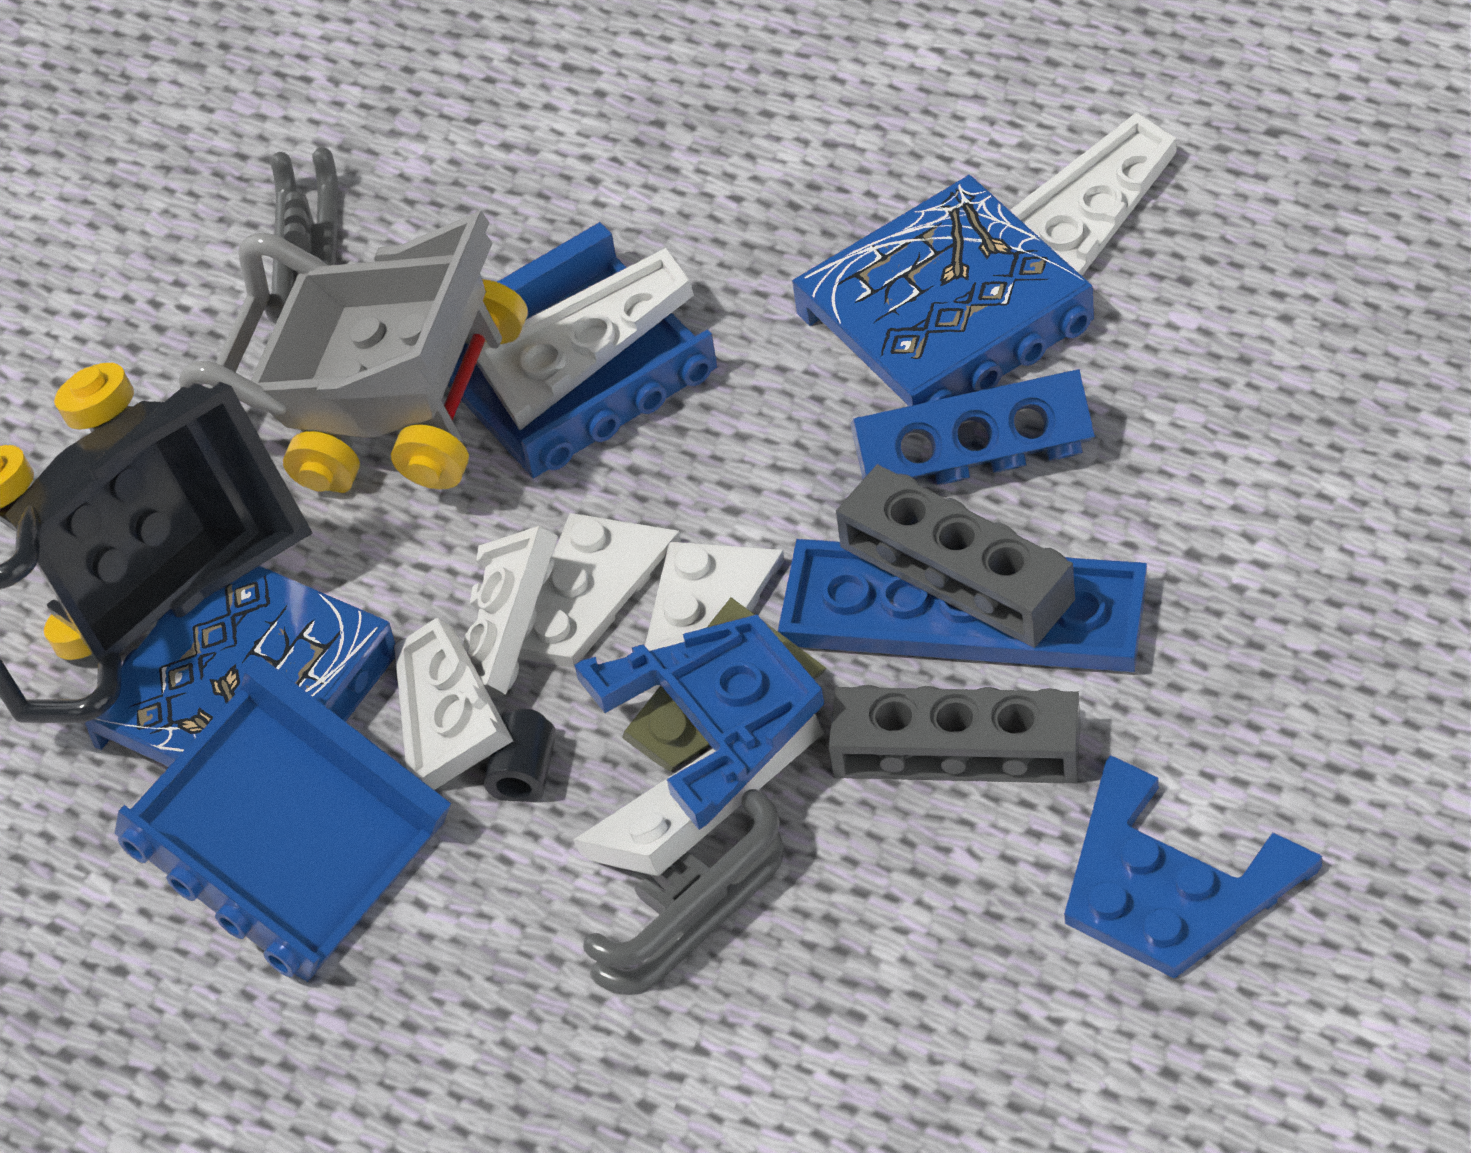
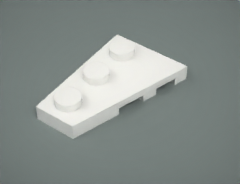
(591, 579)
(700, 582)
(506, 603)
(443, 706)

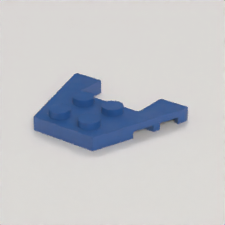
(736, 691)
(1159, 899)

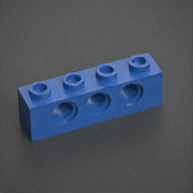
(1056, 397)

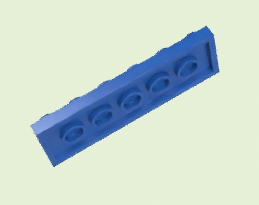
(855, 606)

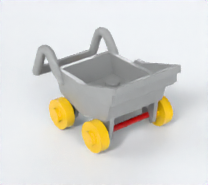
(369, 351)

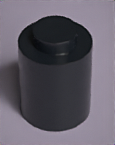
(522, 767)

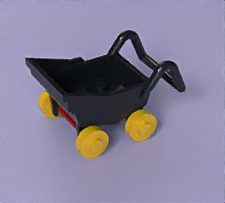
(137, 521)

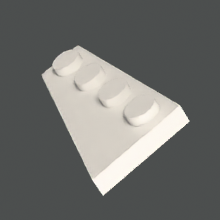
(1097, 191)
(581, 335)
(657, 832)

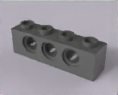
(956, 555)
(929, 749)

